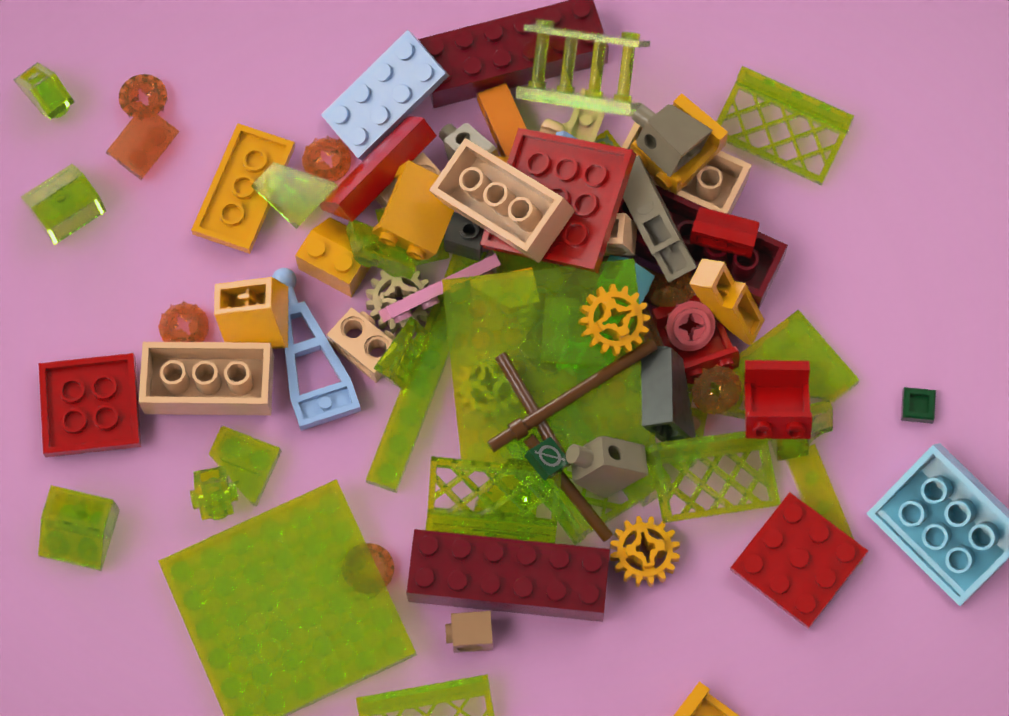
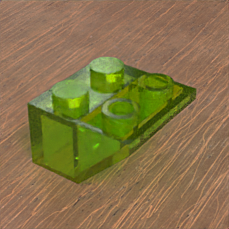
(77, 527)

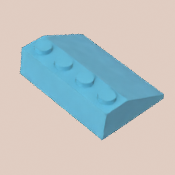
(946, 523)

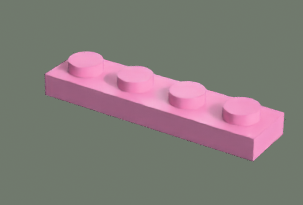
(429, 296)

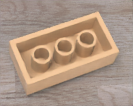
(716, 185)
(502, 200)
(206, 378)

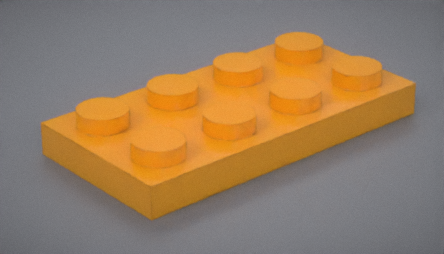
(232, 208)

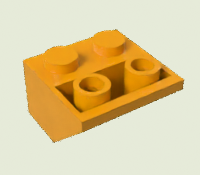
(253, 311)

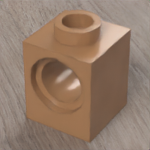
(470, 631)

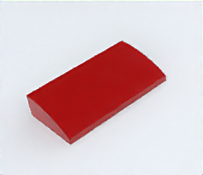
(378, 168)

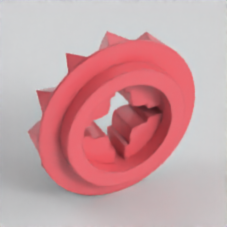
(699, 335)

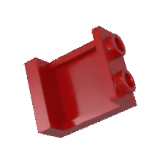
(717, 351)
(777, 399)

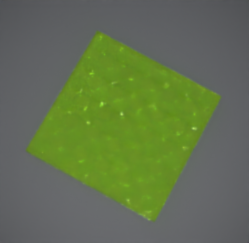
(507, 315)
(287, 606)

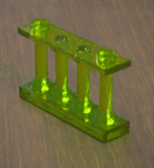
(565, 93)

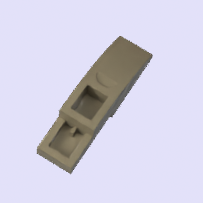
(656, 224)

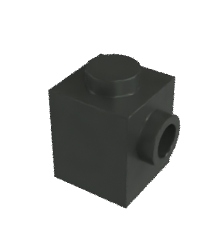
(464, 238)

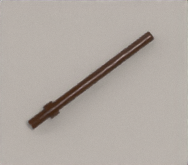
(519, 428)

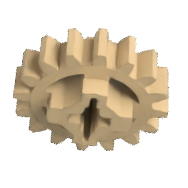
(397, 288)

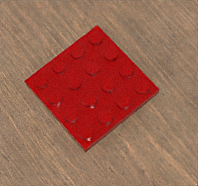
(588, 178)

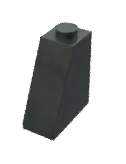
(666, 396)

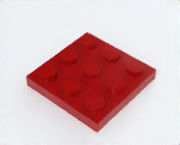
(89, 405)
(799, 560)

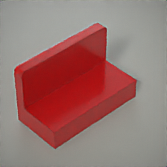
(724, 232)

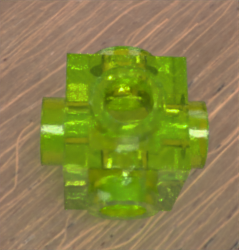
(213, 493)

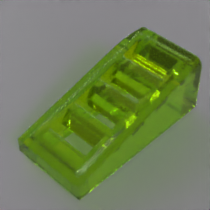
(400, 357)

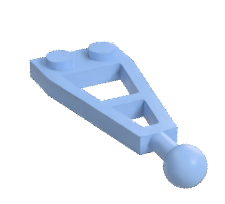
(327, 402)

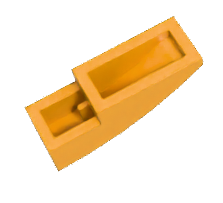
(727, 299)

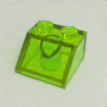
(64, 203)

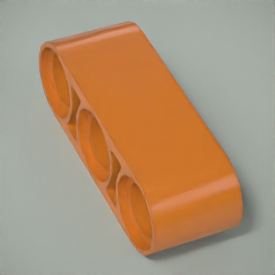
(501, 116)

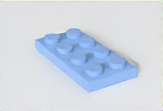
(384, 95)

